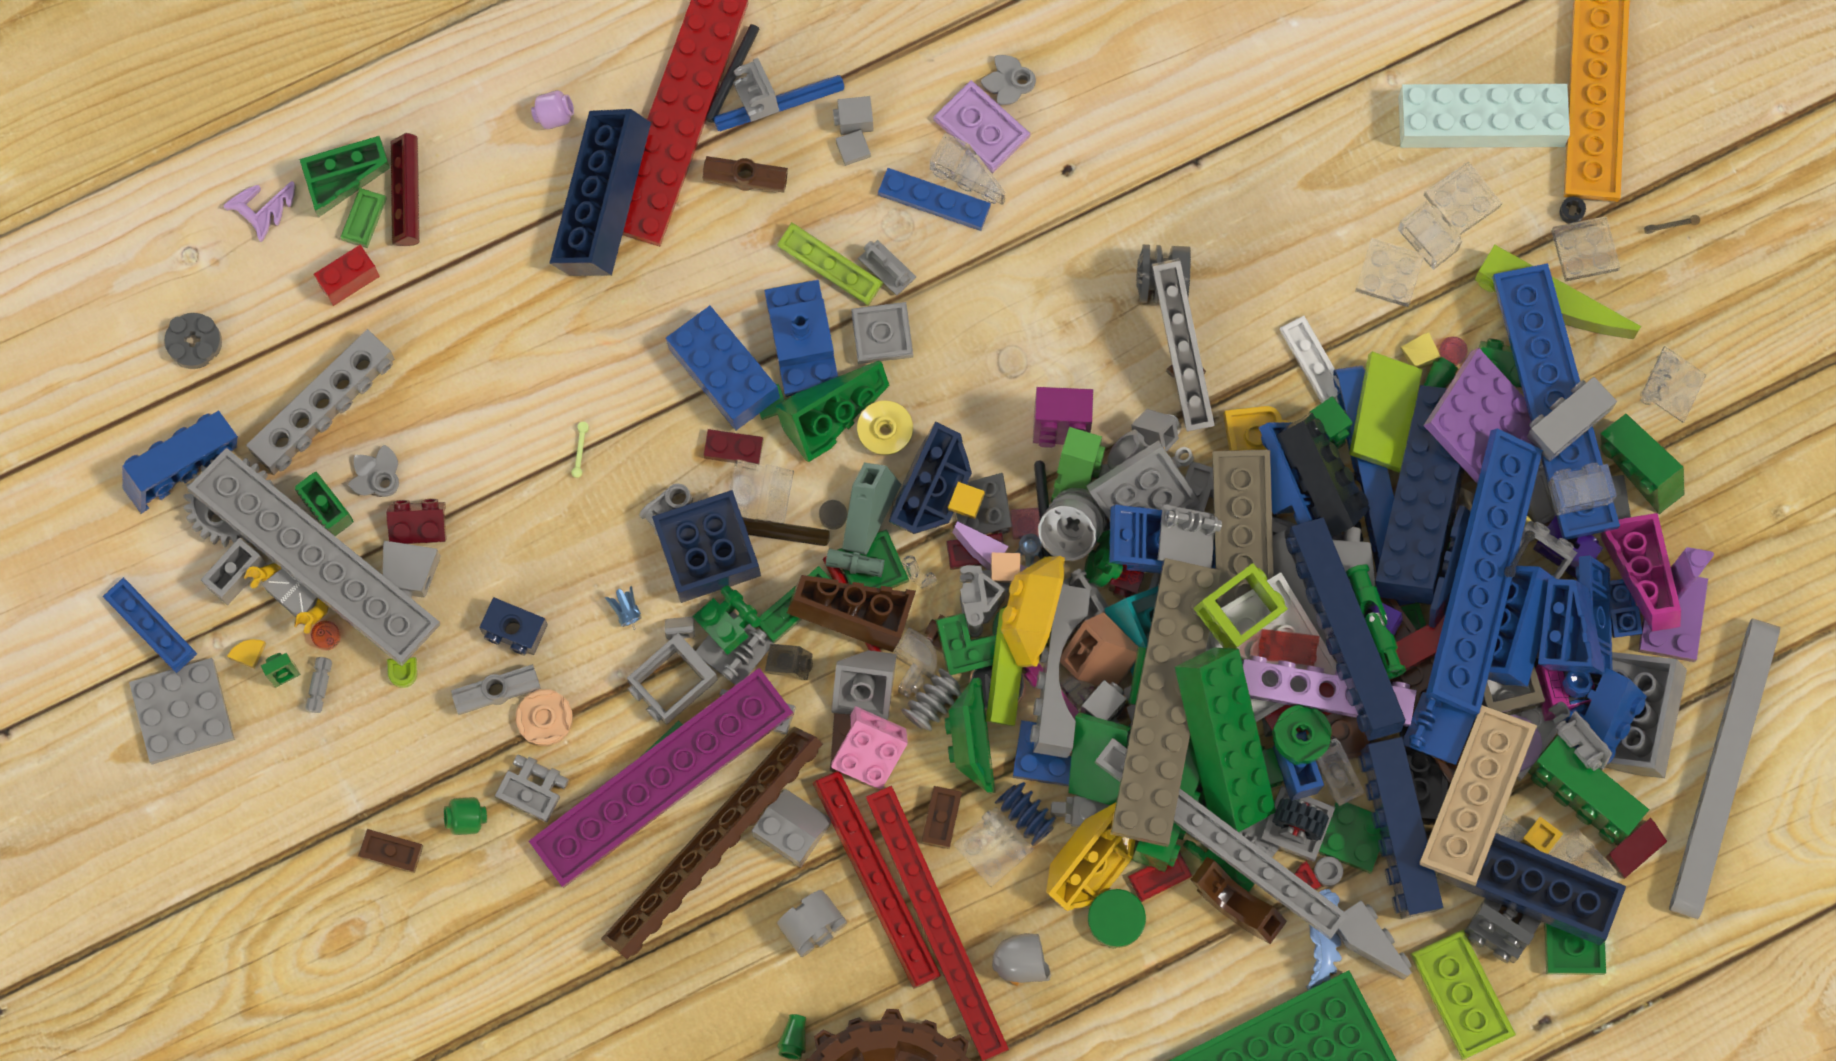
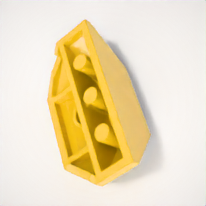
(1032, 609)
(1089, 862)

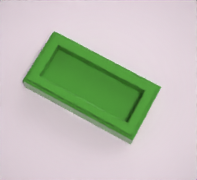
(363, 217)

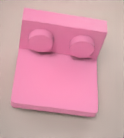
(870, 748)

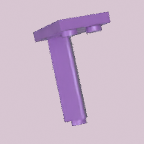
(1683, 641)

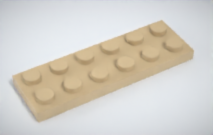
(1478, 795)

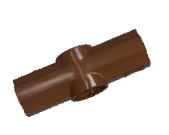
(727, 171)

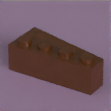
(853, 609)

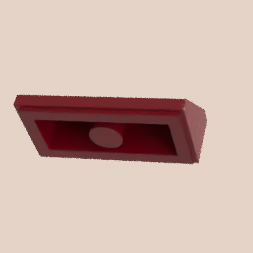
(1636, 848)

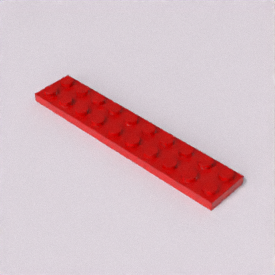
(681, 113)

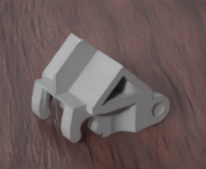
(980, 597)

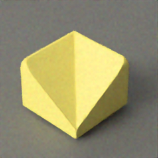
(1421, 351)

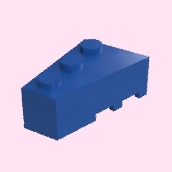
(1569, 629)

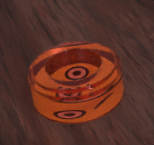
(325, 635)

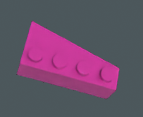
(1645, 567)

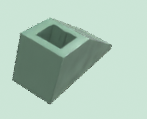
(869, 504)

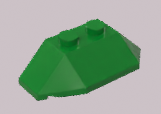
(971, 737)

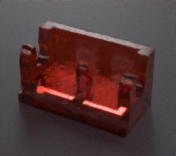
(1288, 647)

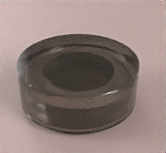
(833, 514)

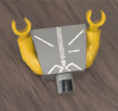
(289, 593)

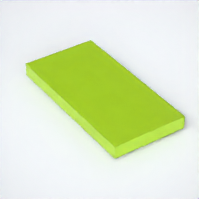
(1385, 411)
(1462, 994)

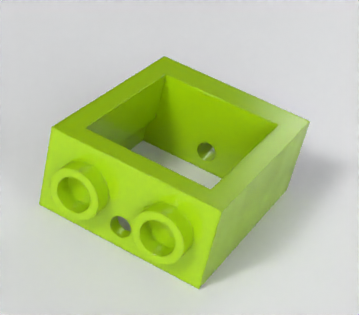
(1220, 624)

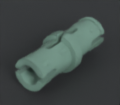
(855, 562)

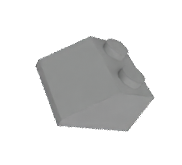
(791, 827)

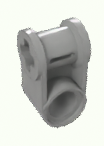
(664, 503)

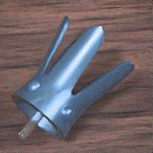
(1030, 546)
(627, 610)

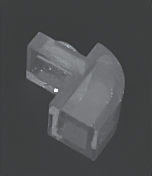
(921, 657)

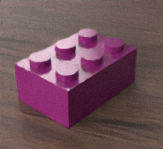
(1057, 411)

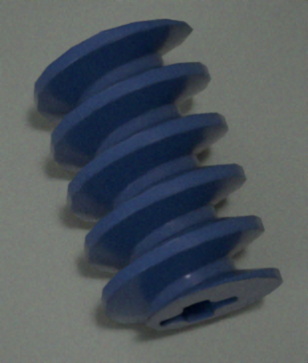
(1026, 812)

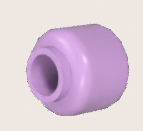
(553, 109)

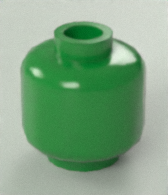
(464, 816)

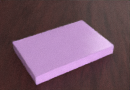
(983, 125)

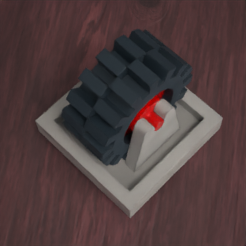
(1298, 825)

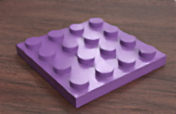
(1472, 407)

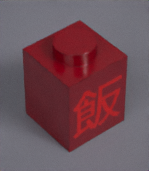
(1127, 583)

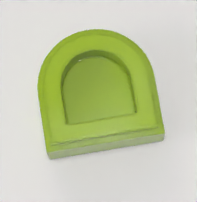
(403, 675)

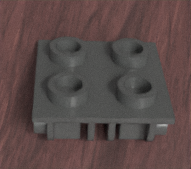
(994, 509)

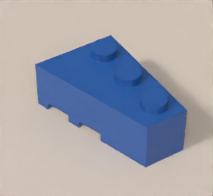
(1613, 708)

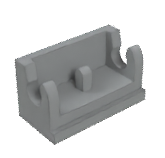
(755, 91)

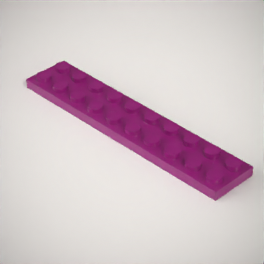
(661, 777)

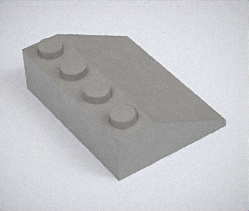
(1652, 731)

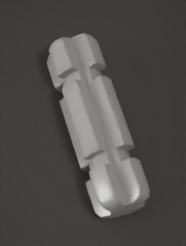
(318, 685)

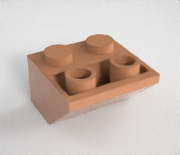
(1099, 652)

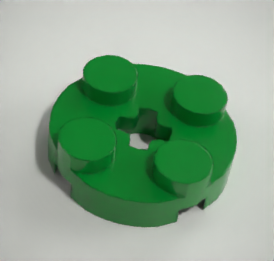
(1097, 564)
(1307, 719)

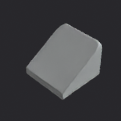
(682, 625)

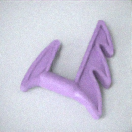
(262, 219)

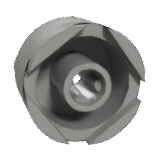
(811, 923)

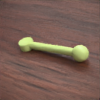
(582, 428)

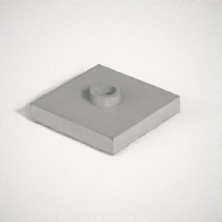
(882, 333)

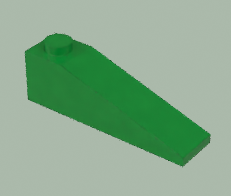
(825, 410)

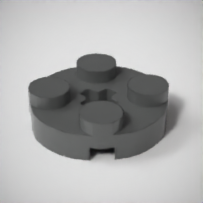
(181, 329)

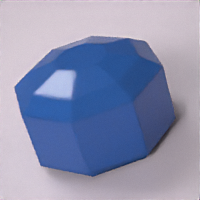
(1577, 684)

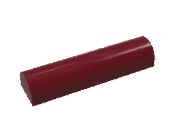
(405, 190)

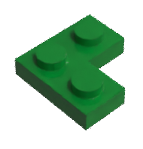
(958, 650)

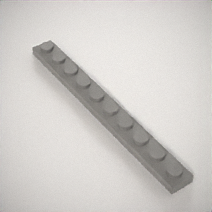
(1242, 854)

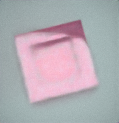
(1025, 522)

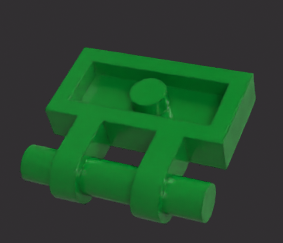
(721, 626)

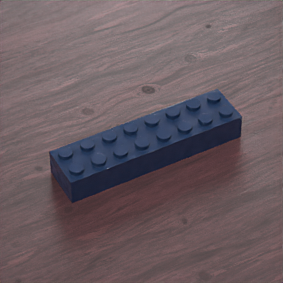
(1420, 511)

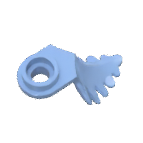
(1325, 949)

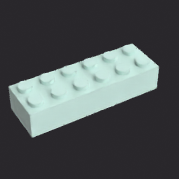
(1483, 115)

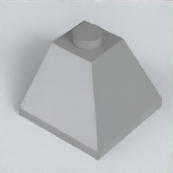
(865, 683)

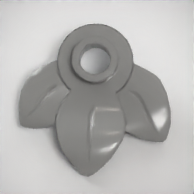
(1005, 80)
(373, 471)

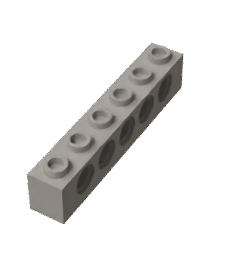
(364, 348)

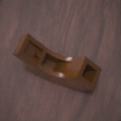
(1236, 903)

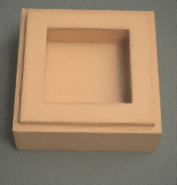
(1004, 566)

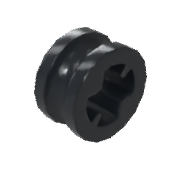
(1581, 209)

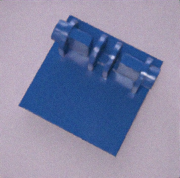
(1438, 729)

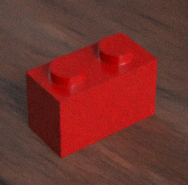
(346, 275)

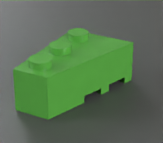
(1079, 461)

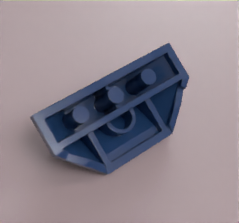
(931, 481)

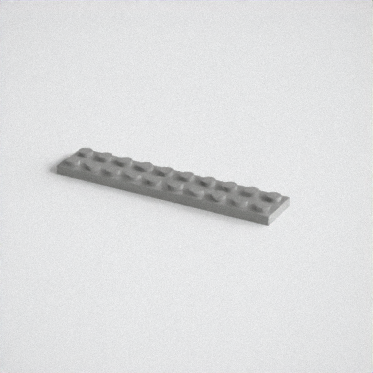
(314, 556)

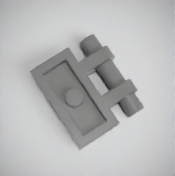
(528, 796)

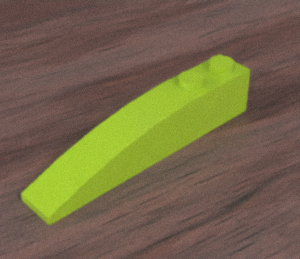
(1576, 308)

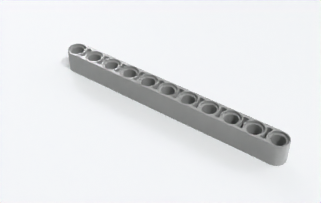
(1724, 769)

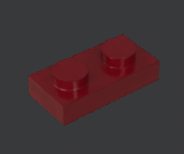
(733, 447)

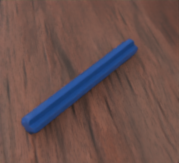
(784, 101)

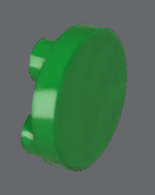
(1116, 918)

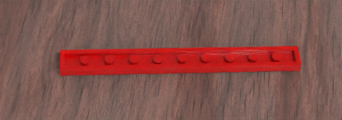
(937, 924)

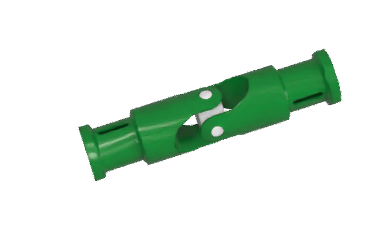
(1384, 641)

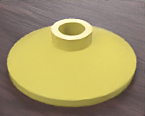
(888, 415)

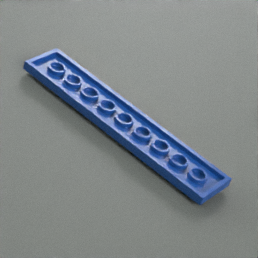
(1546, 375)
(1480, 581)

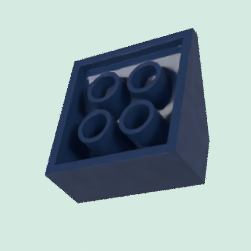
(706, 546)

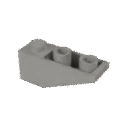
(1366, 938)

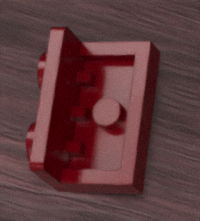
(416, 521)

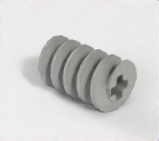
(933, 700)

